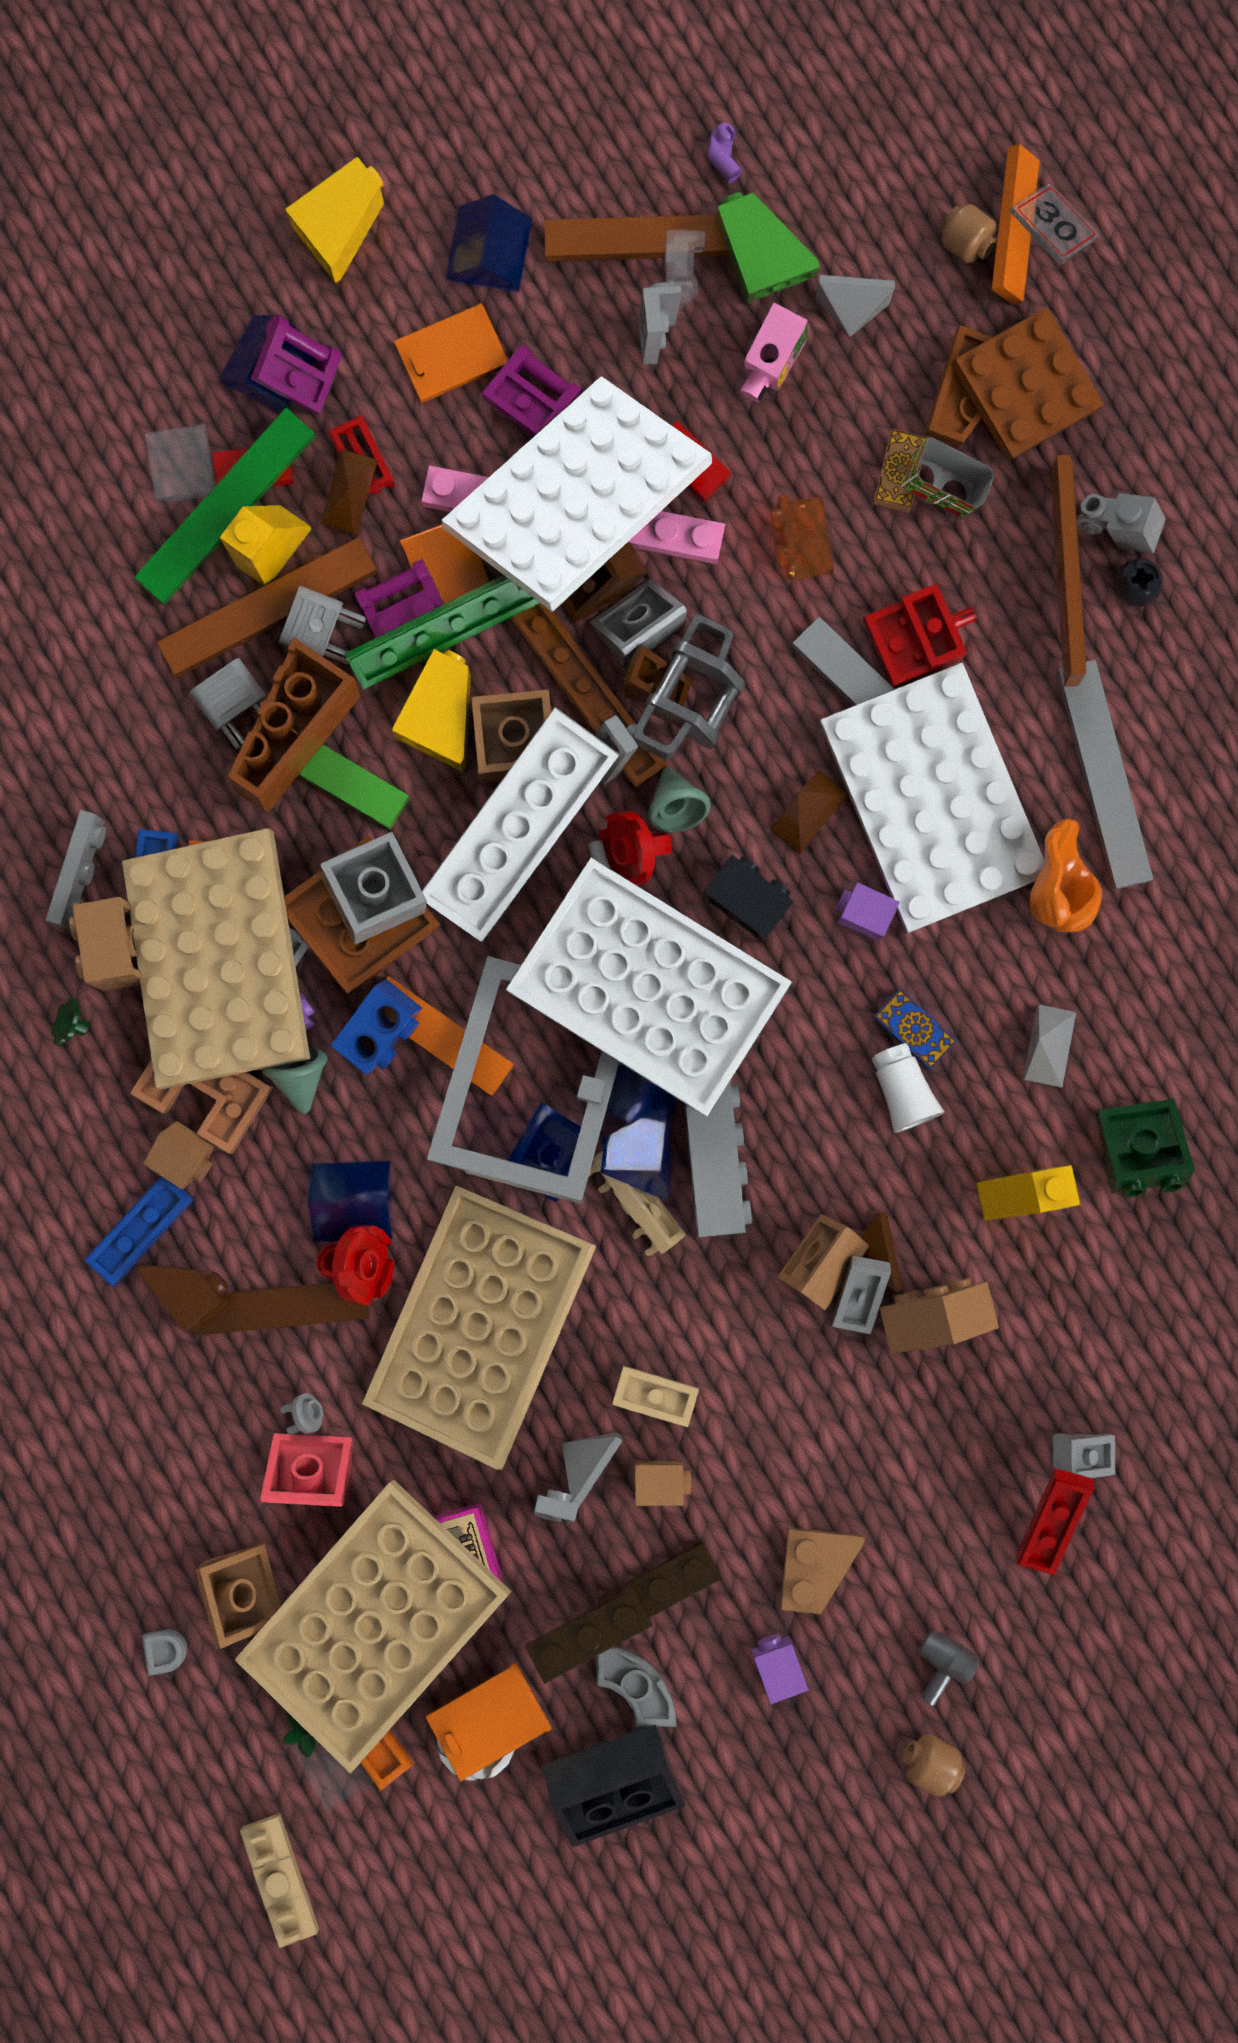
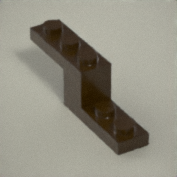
(622, 1612)

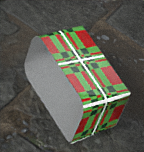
(938, 456)

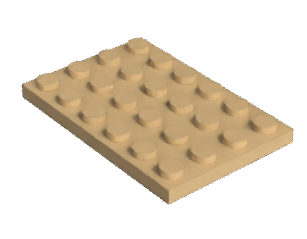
(215, 959)
(479, 1327)
(372, 1625)

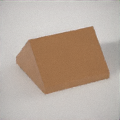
(822, 1260)
(238, 1594)

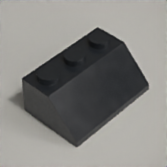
(612, 1785)

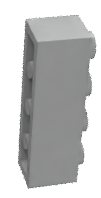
(716, 1167)

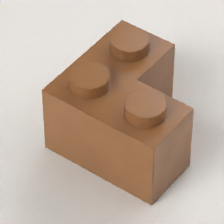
(940, 1317)

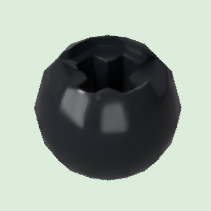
(1146, 572)

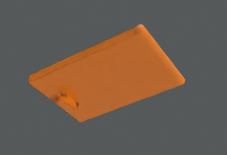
(451, 353)
(450, 562)
(488, 1722)

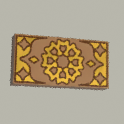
(896, 461)

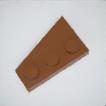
(953, 410)

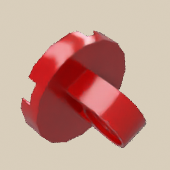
(632, 847)
(358, 1264)

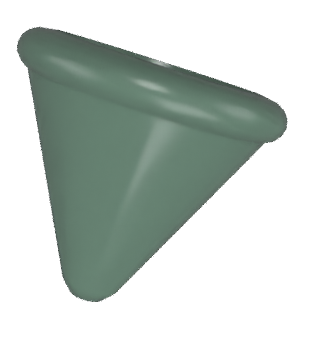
(677, 804)
(299, 1079)

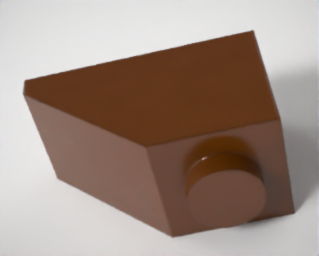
(606, 584)
(187, 1293)

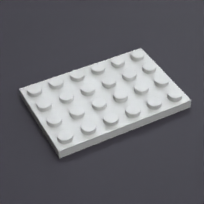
(577, 493)
(934, 797)
(649, 986)

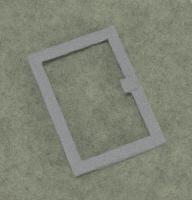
(592, 1090)

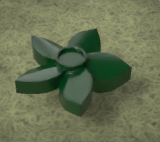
(299, 1735)

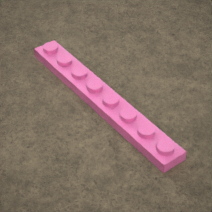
(664, 534)

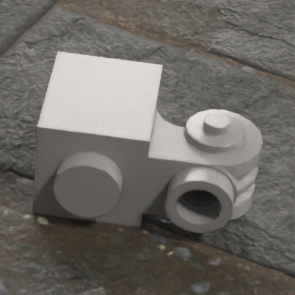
(1130, 520)

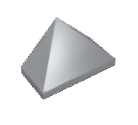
(853, 300)
(1049, 1046)
(586, 1461)

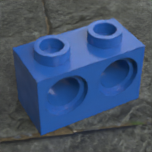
(371, 1022)

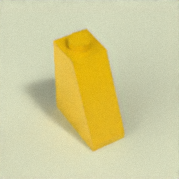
(338, 215)
(263, 540)
(438, 710)
(1028, 1193)

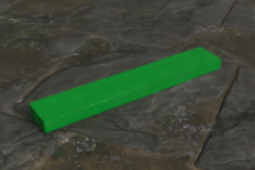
(238, 488)
(438, 630)

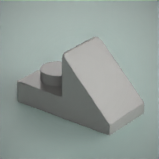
(1084, 1454)

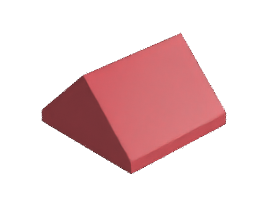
(308, 1470)

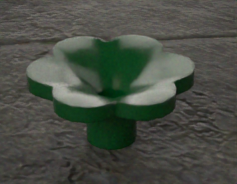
(68, 1023)

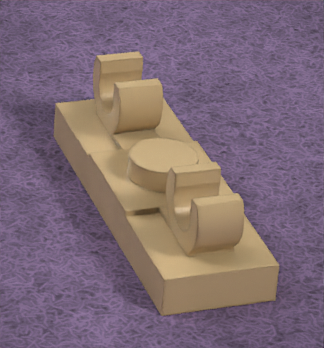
(645, 1210)
(279, 1880)

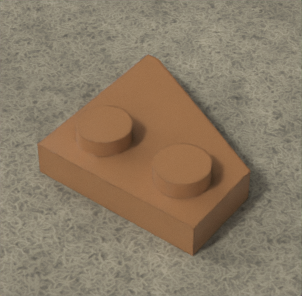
(815, 1567)

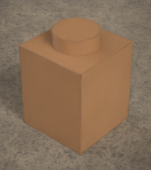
(180, 1155)
(661, 1483)

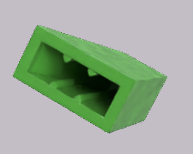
(762, 247)

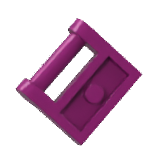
(290, 375)
(522, 400)
(405, 610)

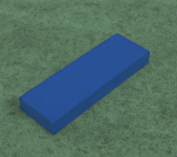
(138, 1230)

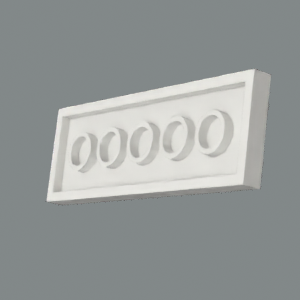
(518, 824)

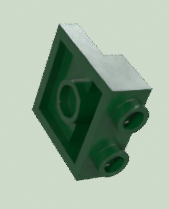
(1144, 1148)

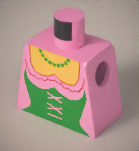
(778, 340)

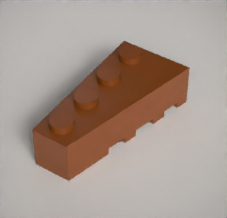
(292, 724)

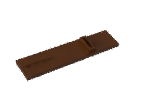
(283, 1309)

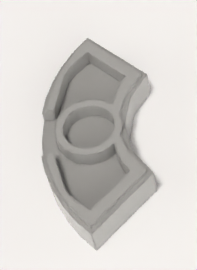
(638, 1684)

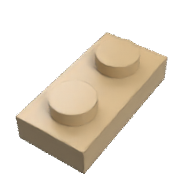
(655, 1396)

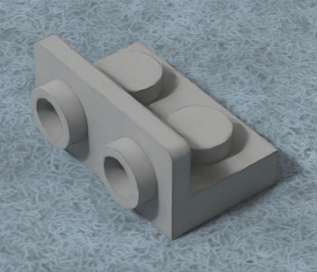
(657, 312)

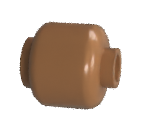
(968, 233)
(933, 1765)

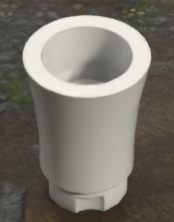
(905, 1088)

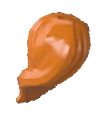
(1065, 891)

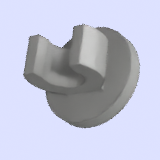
(306, 1414)

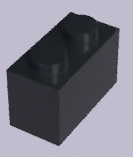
(748, 897)

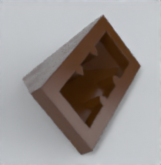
(348, 491)
(646, 674)
(808, 811)
(881, 1247)

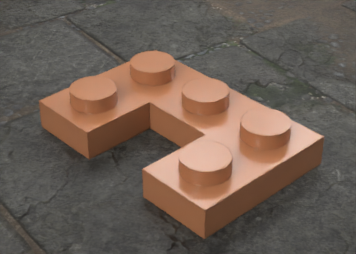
(236, 1106)

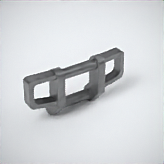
(658, 703)

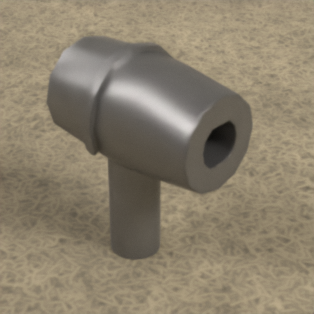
(950, 1659)

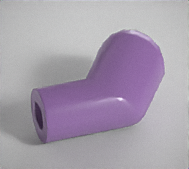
(720, 150)

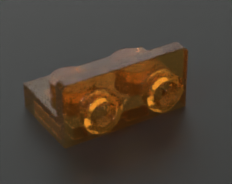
(804, 537)

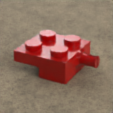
(917, 635)

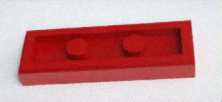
(1054, 1521)

